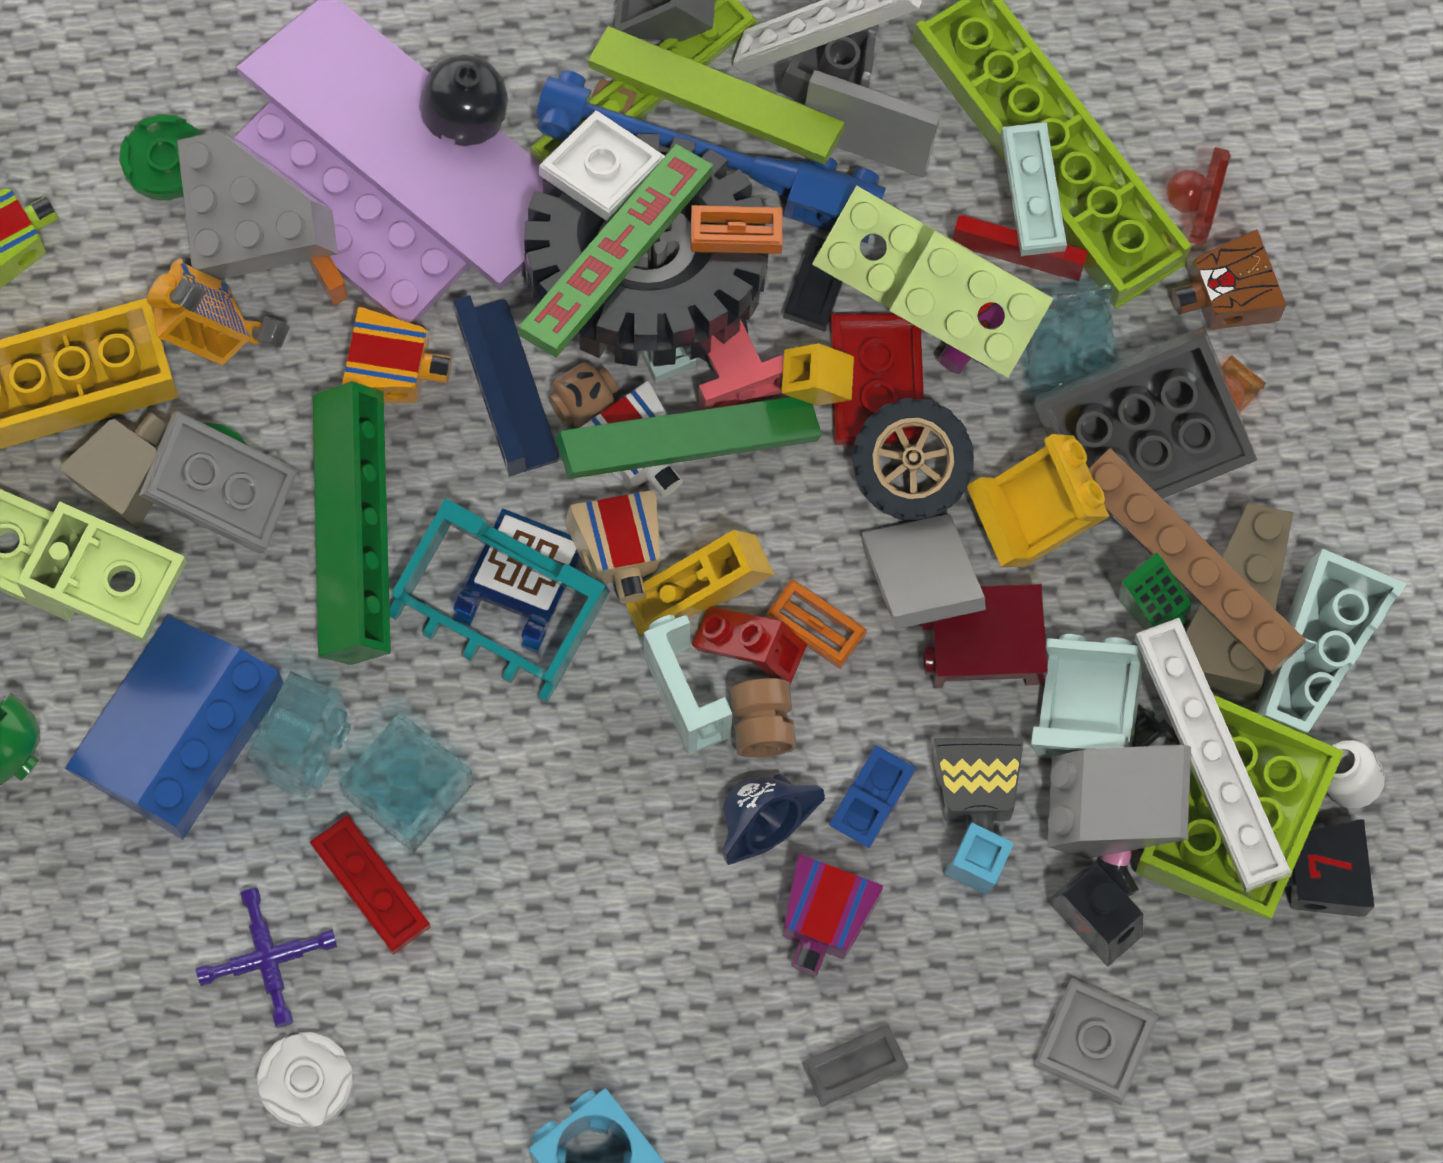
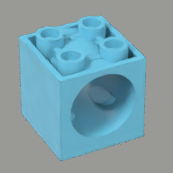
(594, 1113)

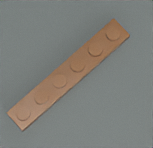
(1195, 564)

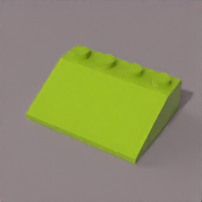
(1291, 783)

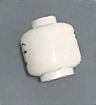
(1357, 777)

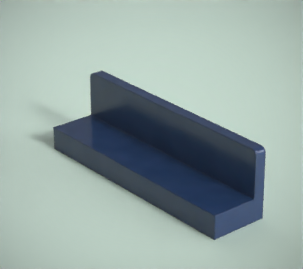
(506, 385)

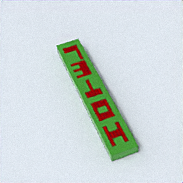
(615, 250)

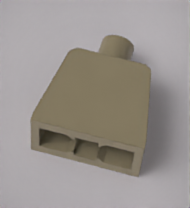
(116, 464)

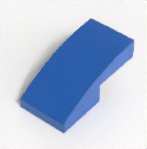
(872, 796)

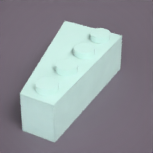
(1336, 616)

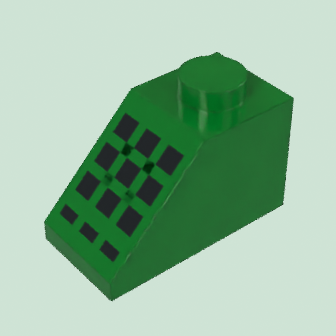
(1154, 595)

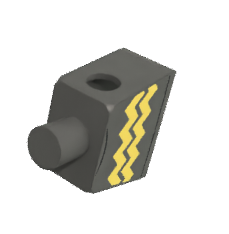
(977, 778)

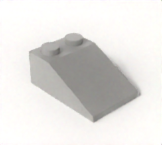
(1118, 799)

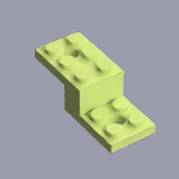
(933, 281)
(69, 563)

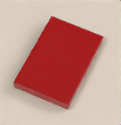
(884, 370)

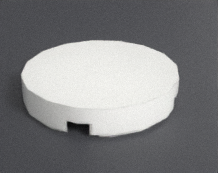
(308, 1096)

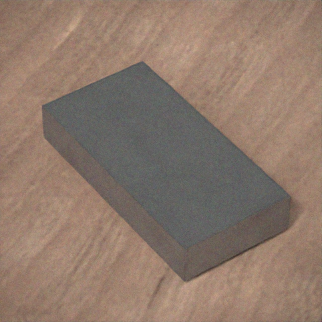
(855, 1065)

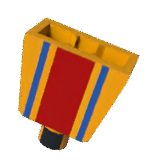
(392, 357)

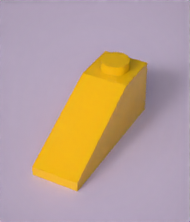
(703, 579)

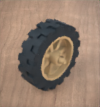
(933, 419)

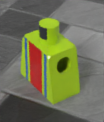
(18, 233)

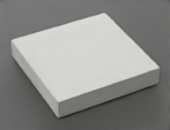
(600, 165)

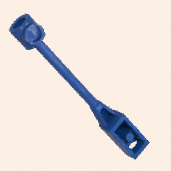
(813, 189)

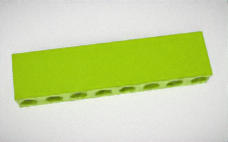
(1004, 86)

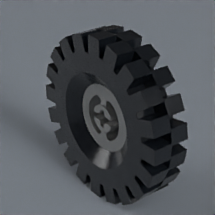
(660, 306)

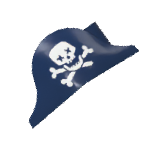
(764, 814)

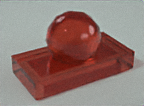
(1193, 192)

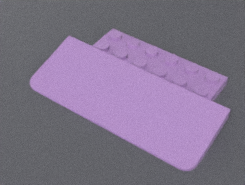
(401, 199)

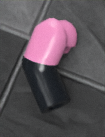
(1116, 867)

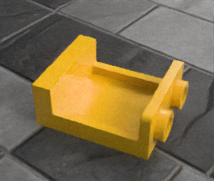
(1039, 502)

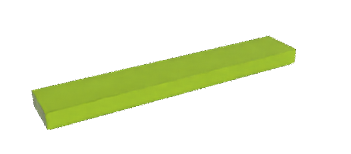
(728, 27)
(716, 95)

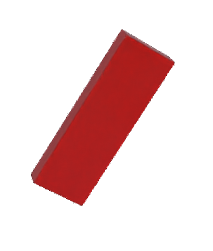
(1004, 245)
(370, 884)

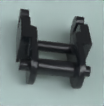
(1160, 729)

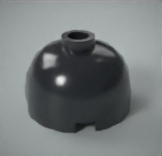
(464, 100)

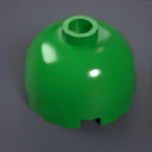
(17, 739)

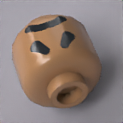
(582, 394)

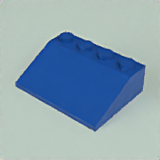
(176, 725)

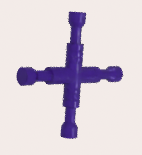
(266, 957)

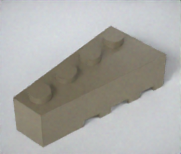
(1258, 555)

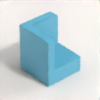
(979, 859)

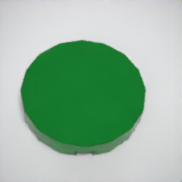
(155, 172)

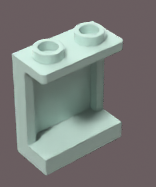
(1088, 695)
(695, 725)

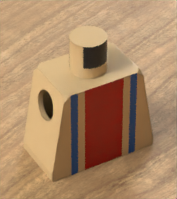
(618, 540)

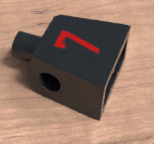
(1333, 872)
(1099, 913)

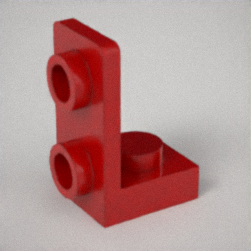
(751, 639)

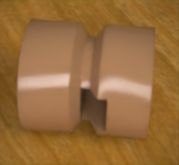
(762, 713)

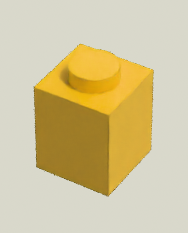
(817, 374)

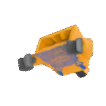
(203, 316)

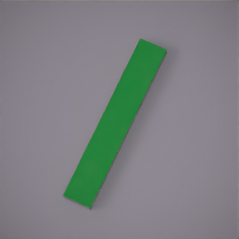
(687, 436)

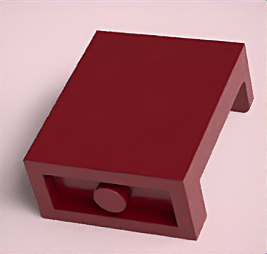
(991, 643)

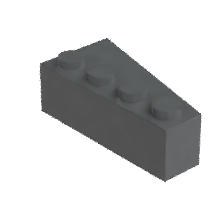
(844, 58)

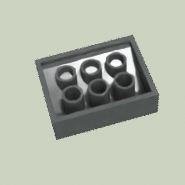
(1158, 411)

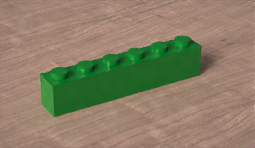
(351, 524)

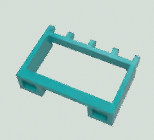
(478, 528)

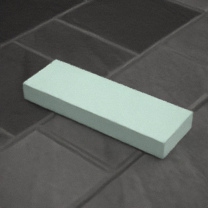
(1033, 189)

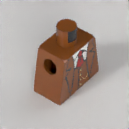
(1233, 285)

